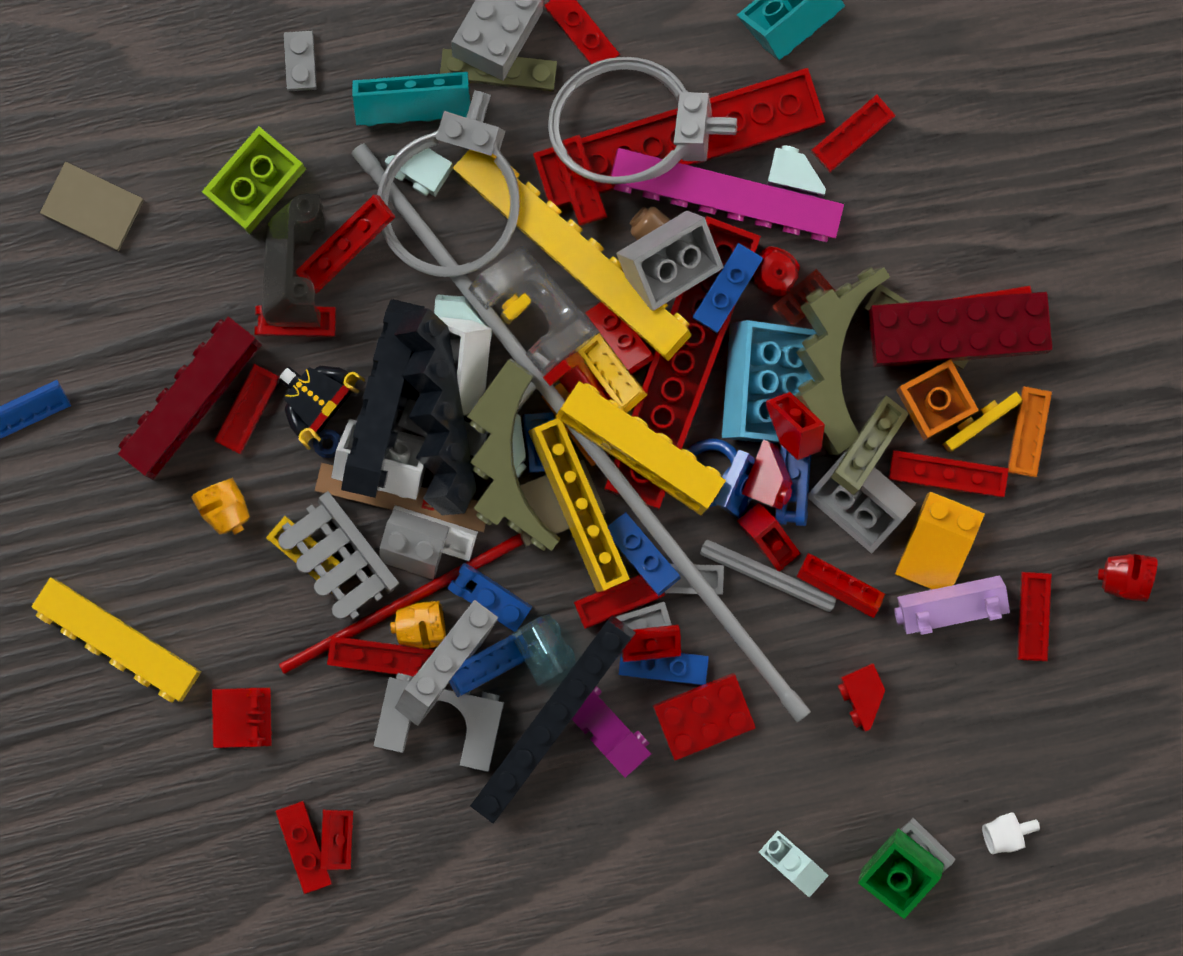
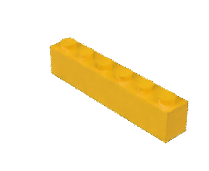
(641, 448)
(578, 505)
(115, 639)

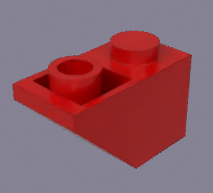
(865, 694)

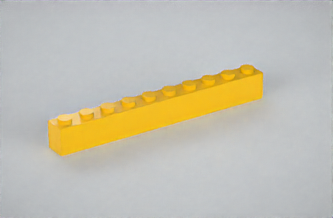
(575, 254)

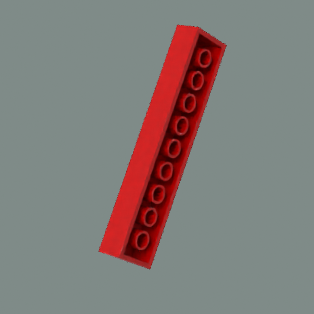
(678, 384)

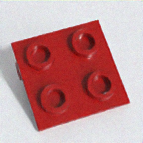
(241, 717)

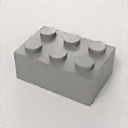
(495, 34)

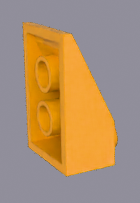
(939, 542)

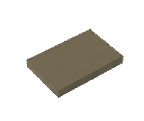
(92, 206)
(546, 506)

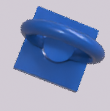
(730, 495)

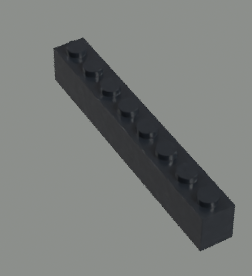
(553, 719)

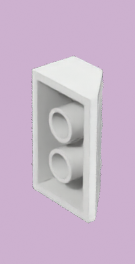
(471, 354)
(403, 468)

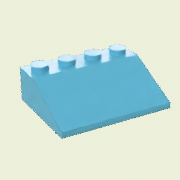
(760, 367)

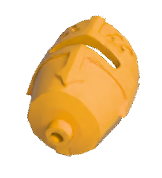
(222, 507)
(420, 625)

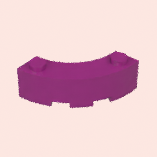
(610, 734)

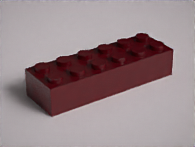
(960, 329)
(189, 398)

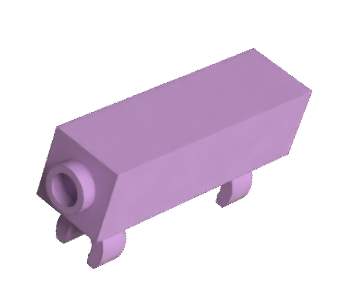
(952, 605)

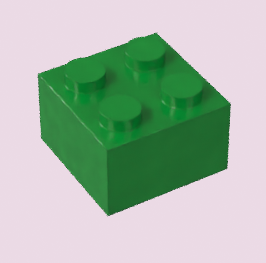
(901, 873)

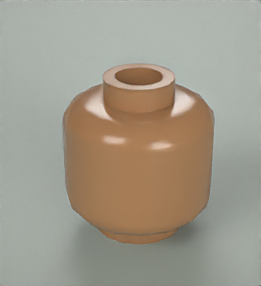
(646, 221)

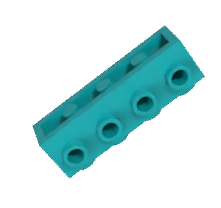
(410, 98)

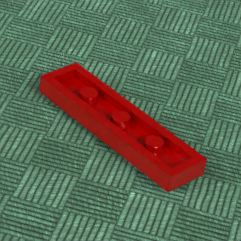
(346, 242)
(948, 474)
(376, 656)

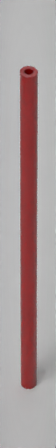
(402, 602)

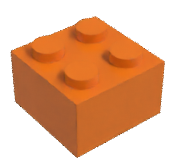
(937, 400)

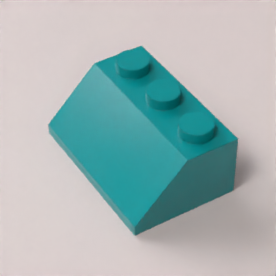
(786, 23)

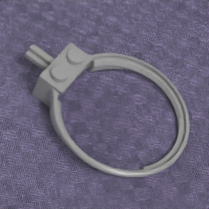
(692, 122)
(470, 134)

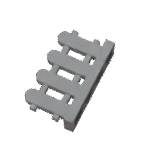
(352, 563)

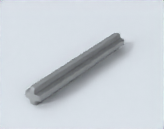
(768, 575)

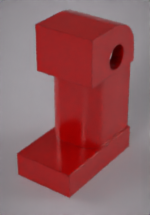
(571, 371)

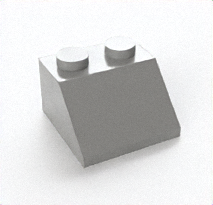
(413, 544)

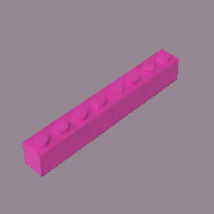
(732, 195)

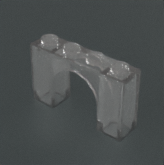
(522, 274)

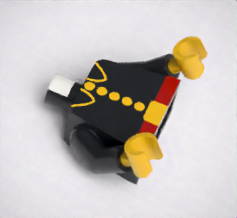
(315, 398)

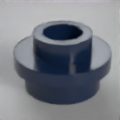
(318, 445)

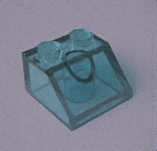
(544, 649)

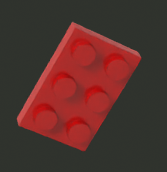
(704, 716)

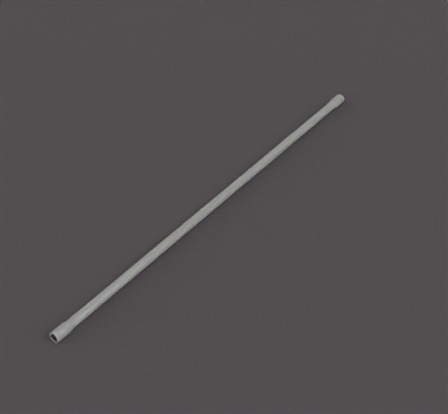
(788, 697)

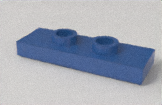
(727, 288)
(32, 408)
(643, 554)
(486, 666)
(682, 669)

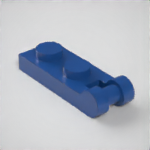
(800, 474)
(491, 595)

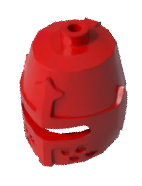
(776, 271)
(1129, 576)

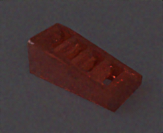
(785, 312)

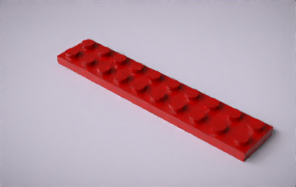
(762, 114)

